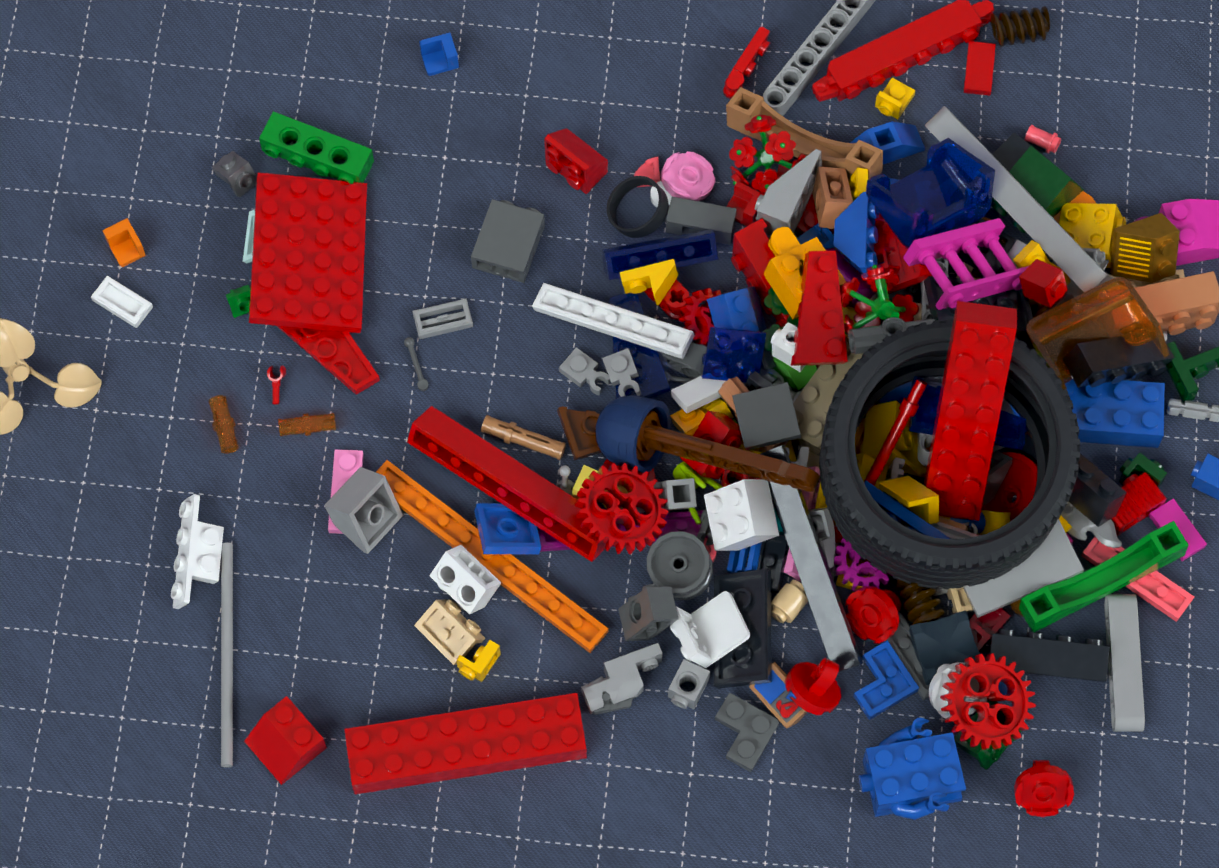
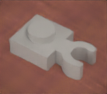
(582, 369)
(622, 371)

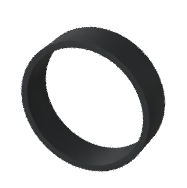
(618, 193)

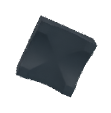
(942, 643)

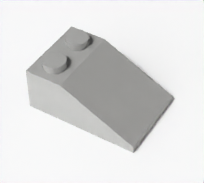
(789, 195)

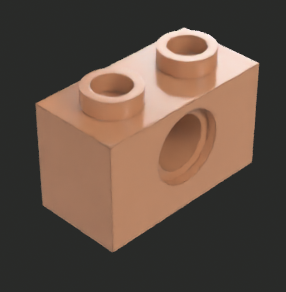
(831, 195)

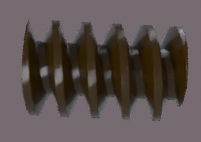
(1020, 25)
(919, 602)

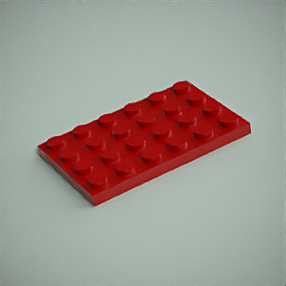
(308, 253)

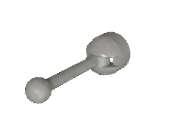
(565, 484)

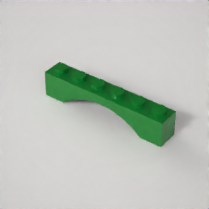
(1133, 563)

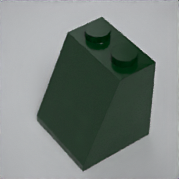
(1044, 182)

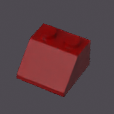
(285, 740)

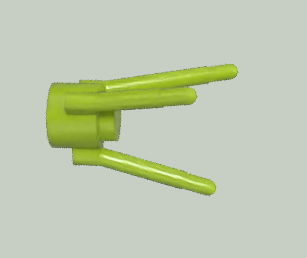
(684, 471)

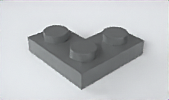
(754, 730)

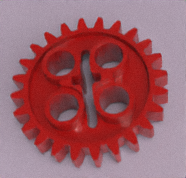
(603, 522)
(987, 728)

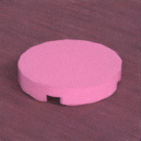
(688, 176)

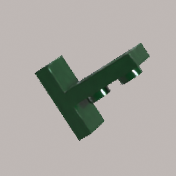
(1184, 371)

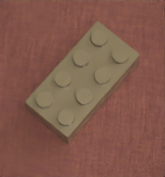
(816, 398)

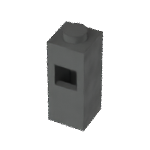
(692, 216)

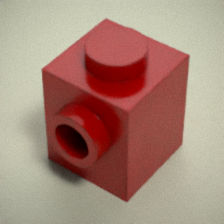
(1043, 283)

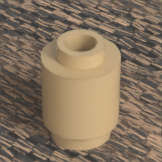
(788, 602)

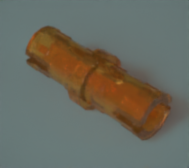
(223, 424)
(306, 424)

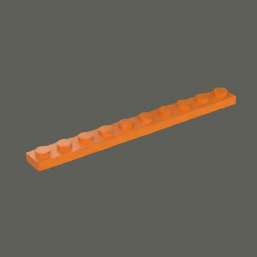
(505, 567)

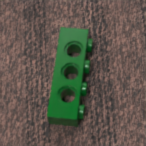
(283, 129)

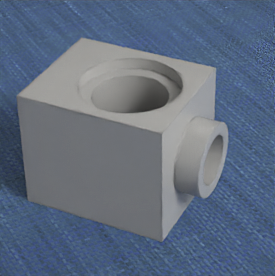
(688, 673)

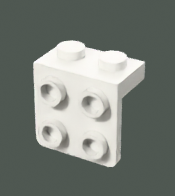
(710, 630)

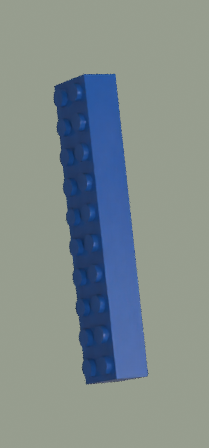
(1106, 414)

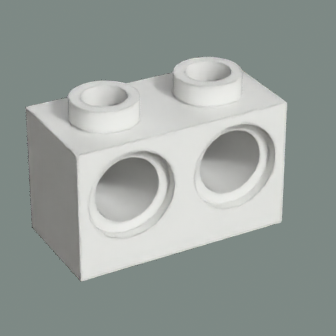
(459, 574)

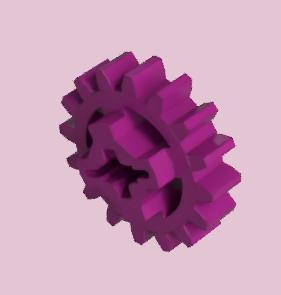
(854, 571)

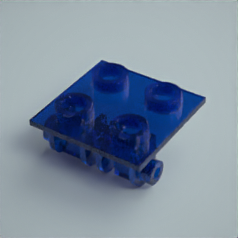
(732, 354)

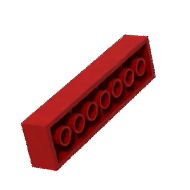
(970, 407)
(465, 743)

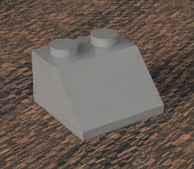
(364, 509)

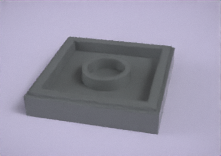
(766, 416)

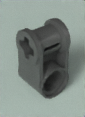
(690, 365)

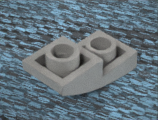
(825, 531)

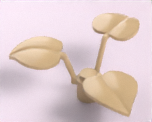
(75, 383)

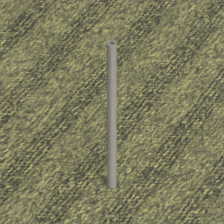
(227, 655)

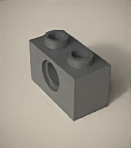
(648, 613)

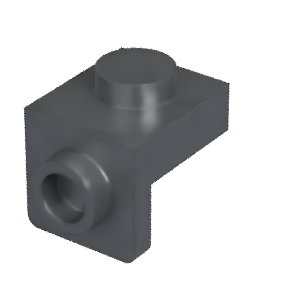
(236, 173)

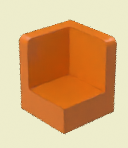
(124, 242)

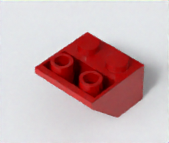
(574, 160)

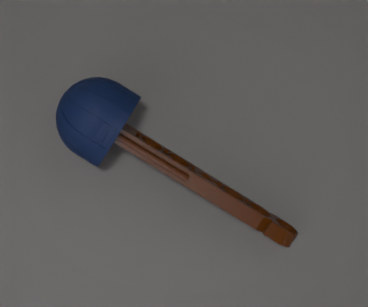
(640, 430)

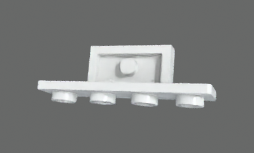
(197, 554)

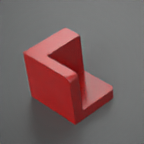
(744, 201)

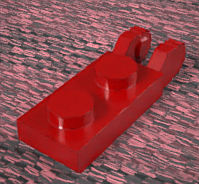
(746, 63)

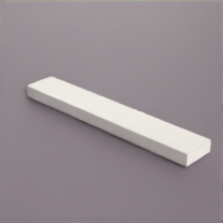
(613, 320)

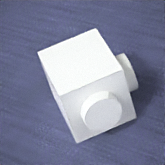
(784, 346)

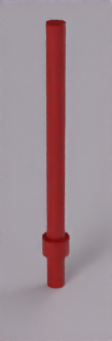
(907, 409)

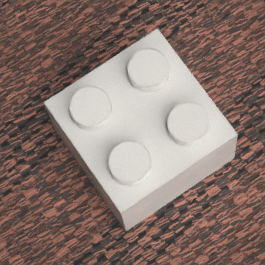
(741, 515)

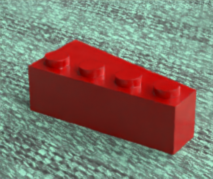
(751, 257)

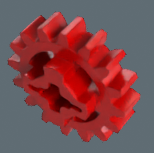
(698, 318)

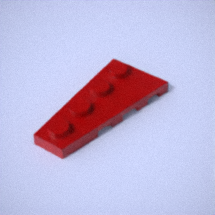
(820, 322)
(337, 354)

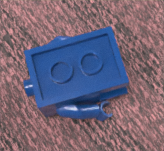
(913, 774)

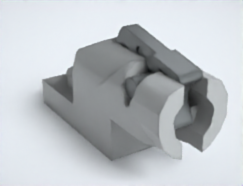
(621, 681)

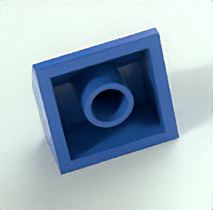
(737, 310)

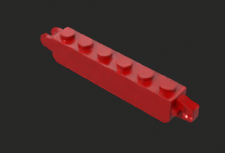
(902, 49)

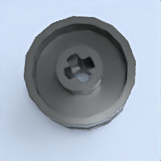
(684, 549)

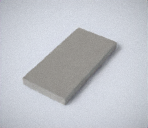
(1047, 565)

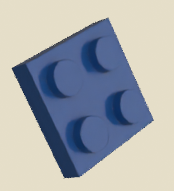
(505, 531)

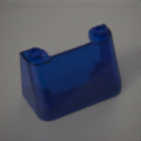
(937, 198)

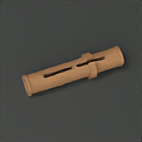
(512, 433)

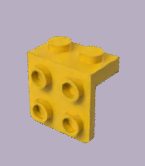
(1092, 225)

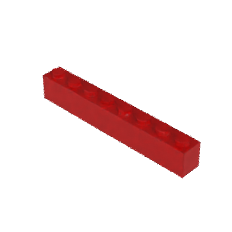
(503, 479)

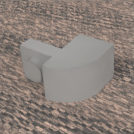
(678, 493)

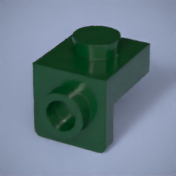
(1139, 466)

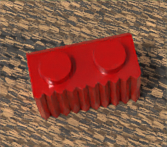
(1140, 500)

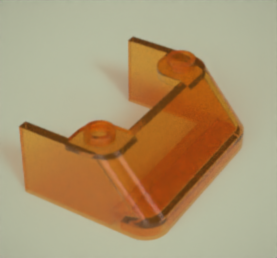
(1098, 314)

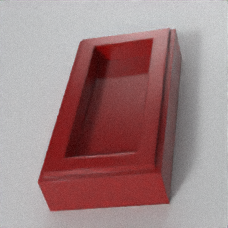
(979, 68)

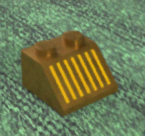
(1145, 249)

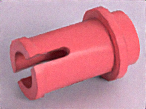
(1043, 139)

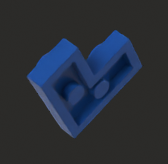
(891, 684)

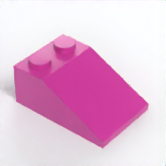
(1197, 226)

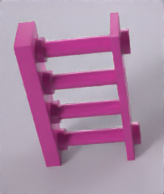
(948, 244)

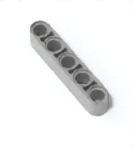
(1124, 663)

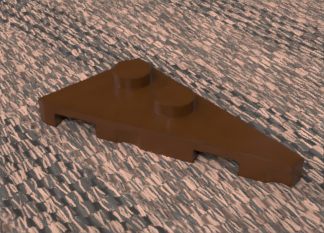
(580, 431)

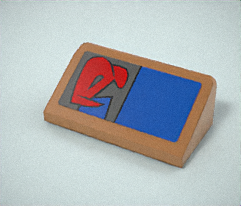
(778, 699)

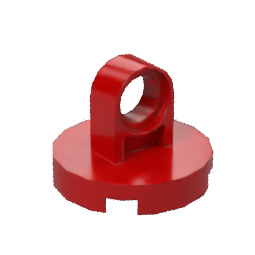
(873, 613)
(814, 686)
(1043, 789)

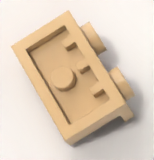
(449, 629)

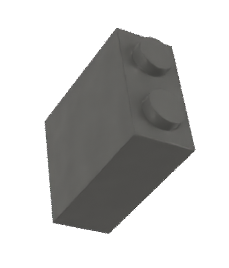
(508, 240)

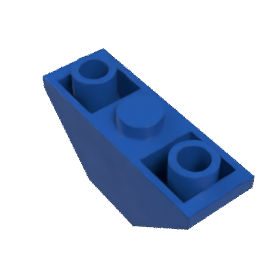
(895, 140)
(857, 234)

